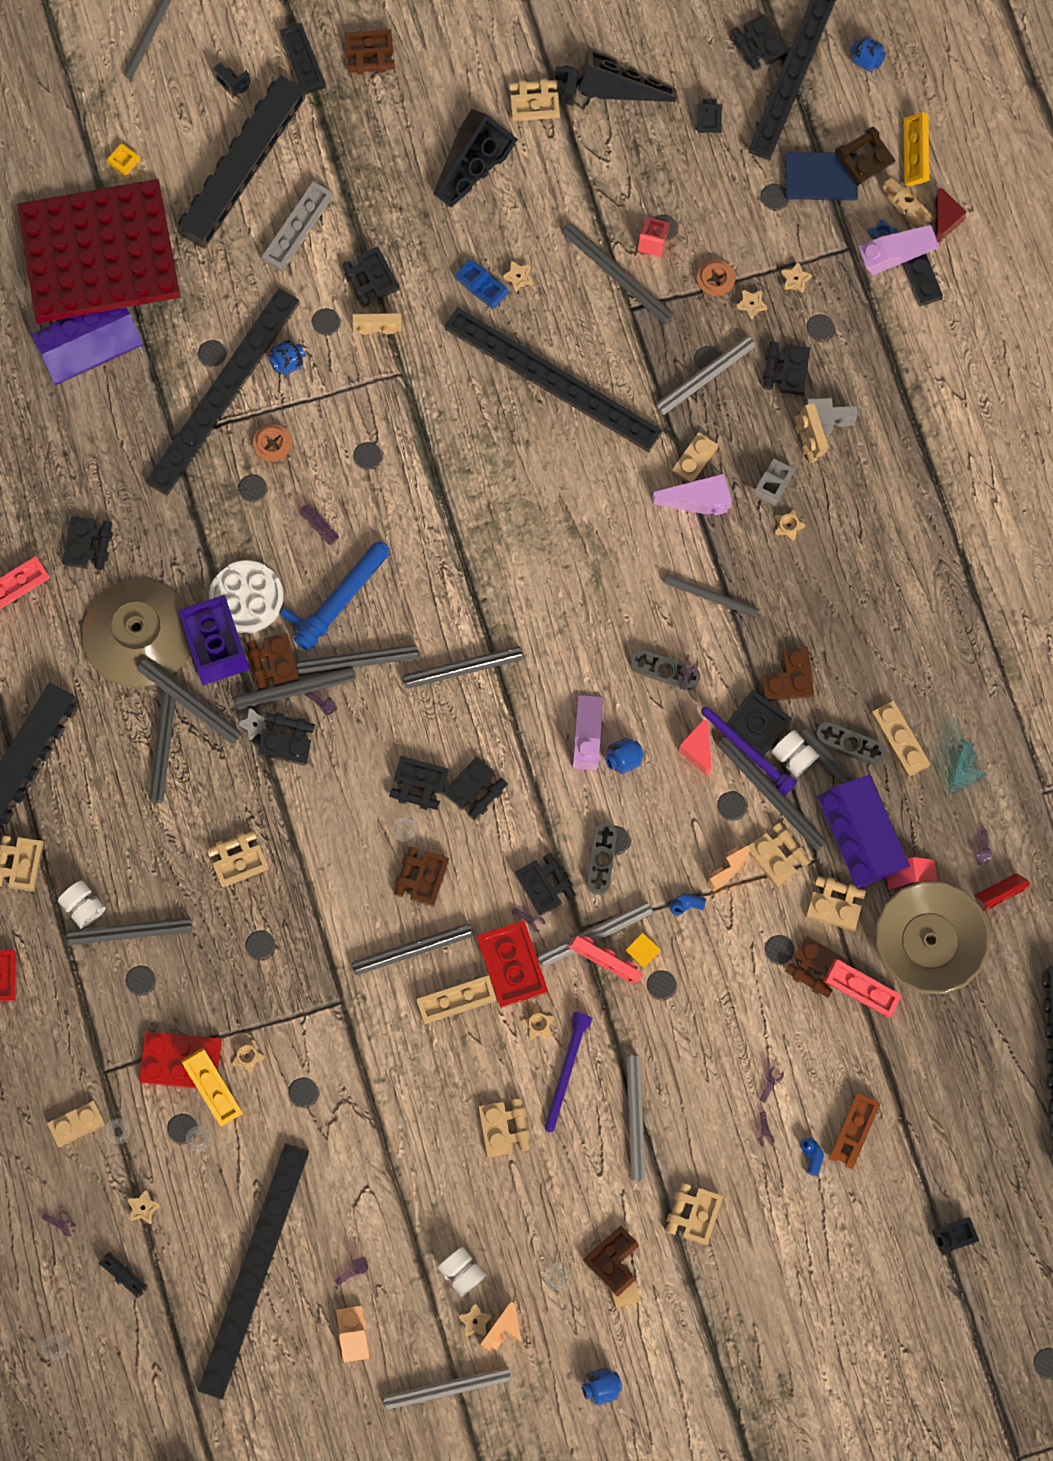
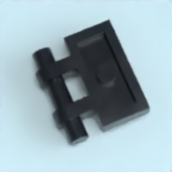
(764, 38)
(377, 273)
(794, 369)
(80, 540)
(285, 746)
(419, 775)
(469, 783)
(538, 888)

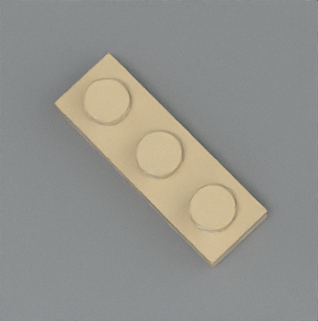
(900, 739)
(456, 999)

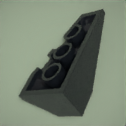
(606, 80)
(475, 151)

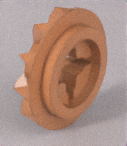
(720, 269)
(273, 433)

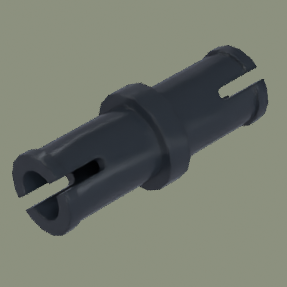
(123, 1275)

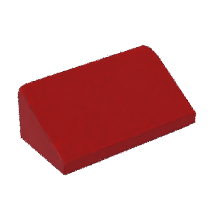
(1001, 891)

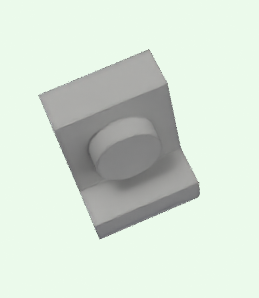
(833, 415)
(774, 482)

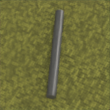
(146, 39)
(711, 596)

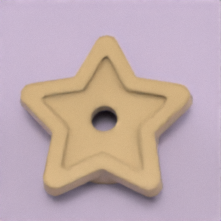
(514, 280)
(795, 284)
(751, 310)
(791, 519)
(534, 1030)
(250, 1049)
(150, 1207)
(470, 1327)

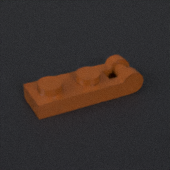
(855, 1129)

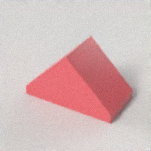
(653, 236)
(697, 748)
(919, 870)

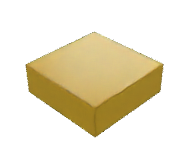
(123, 159)
(642, 951)

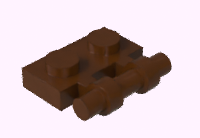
(369, 44)
(280, 658)
(429, 878)
(817, 958)

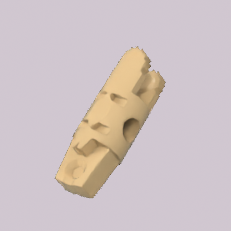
(907, 204)

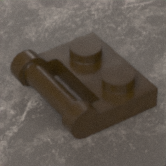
(868, 163)

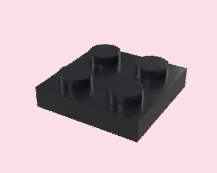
(759, 722)

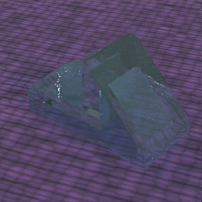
(964, 775)

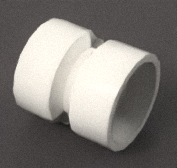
(795, 753)
(81, 904)
(461, 1271)

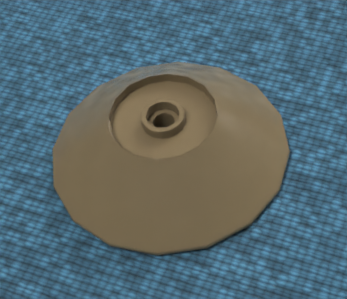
(118, 649)
(946, 916)

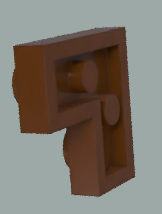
(795, 681)
(607, 1259)

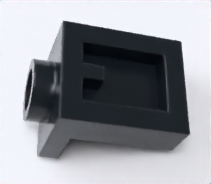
(569, 77)
(229, 81)
(709, 116)
(955, 1235)

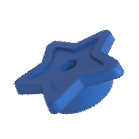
(882, 227)

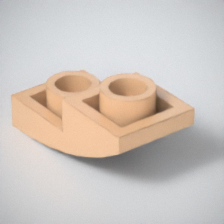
(733, 862)

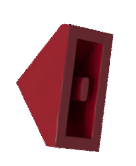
(947, 214)

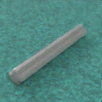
(705, 375)
(597, 933)
(635, 1118)
(447, 1388)

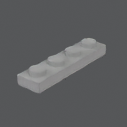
(297, 226)

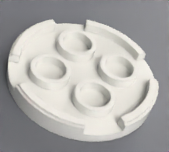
(251, 593)

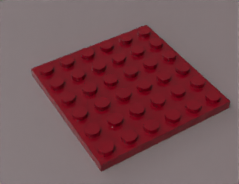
(98, 251)

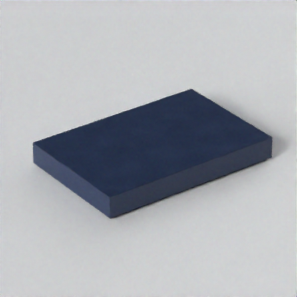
(818, 177)

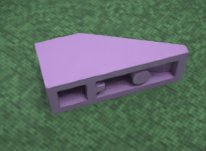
(897, 248)
(700, 496)
(587, 732)

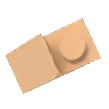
(506, 1323)
(352, 1334)

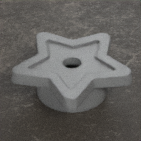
(247, 724)

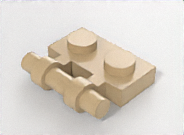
(534, 106)
(811, 433)
(772, 860)
(25, 863)
(240, 865)
(833, 910)
(496, 1128)
(702, 1216)

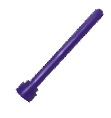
(783, 781)
(580, 1025)

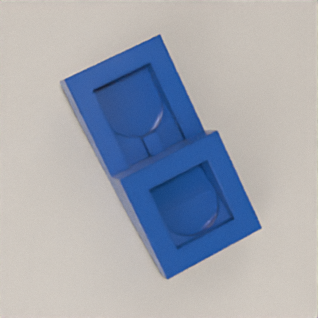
(480, 284)

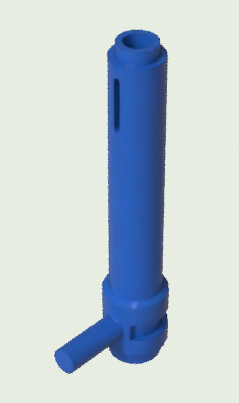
(317, 624)

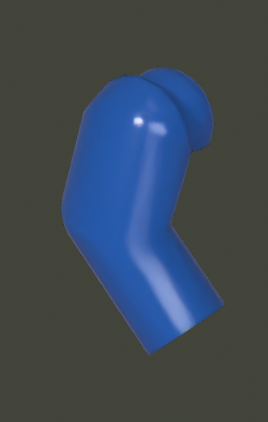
(686, 901)
(814, 1154)

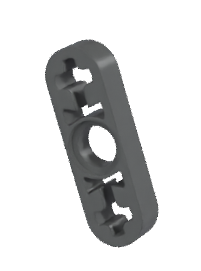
(645, 670)
(864, 757)
(611, 841)

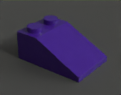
(213, 640)

